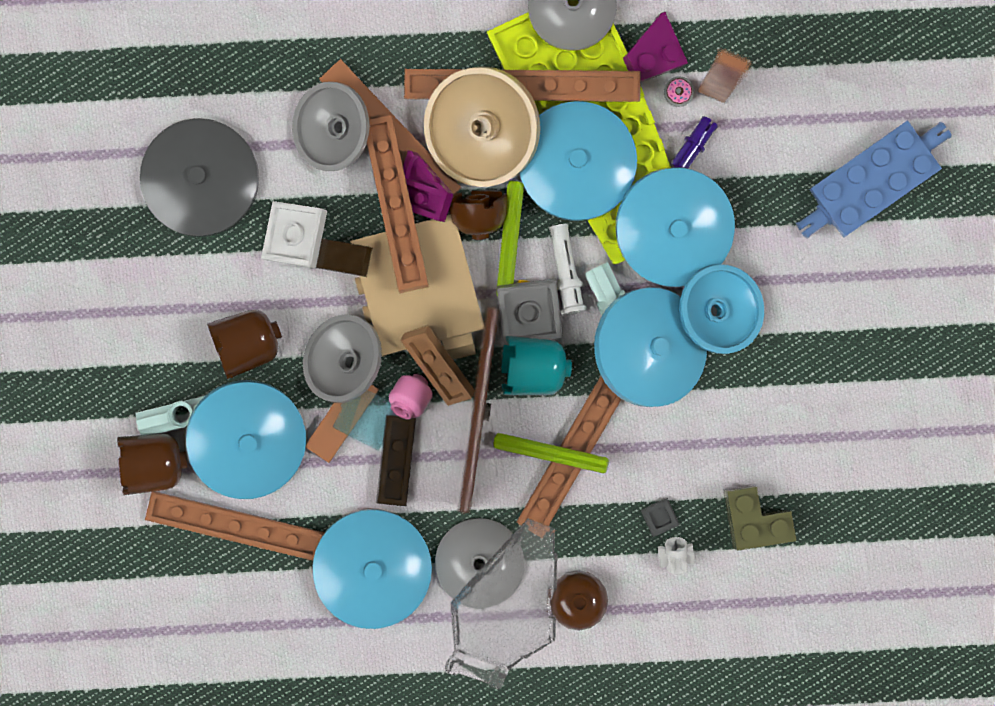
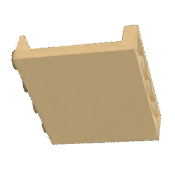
(445, 306)

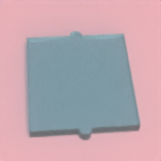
(364, 418)

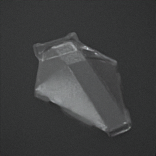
(506, 606)

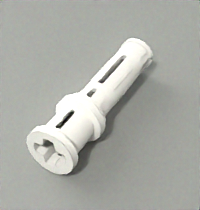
(568, 282)

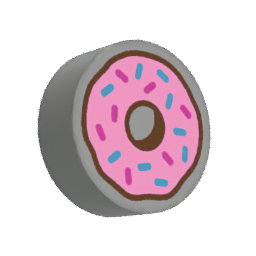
(678, 91)

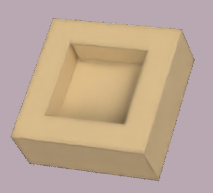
(459, 346)

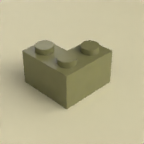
(749, 526)

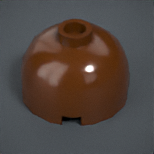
(479, 213)
(579, 600)

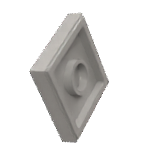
(530, 310)

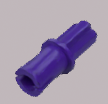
(694, 143)

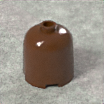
(245, 341)
(149, 463)

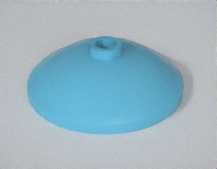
(737, 305)

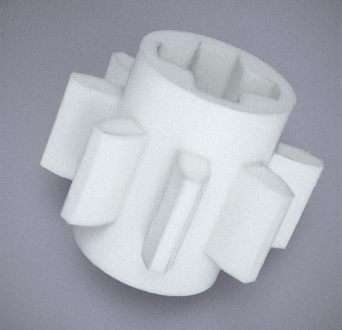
(676, 555)

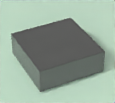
(659, 517)

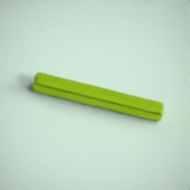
(510, 234)
(551, 453)

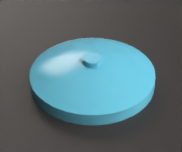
(580, 162)
(674, 225)
(646, 349)
(245, 439)
(372, 569)

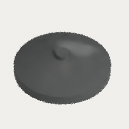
(199, 177)

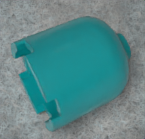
(534, 366)

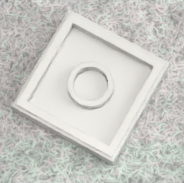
(294, 234)

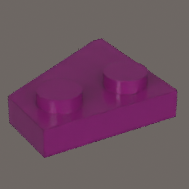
(656, 50)
(426, 190)

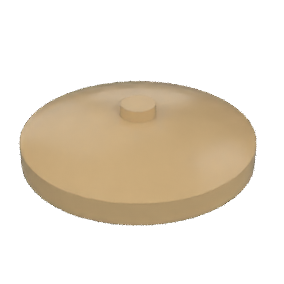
(481, 126)

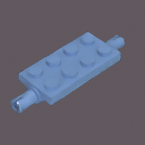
(874, 179)

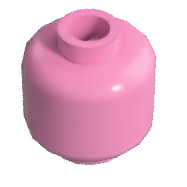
(410, 396)

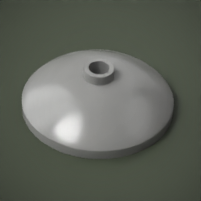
(571, 26)
(319, 122)
(330, 356)
(462, 546)

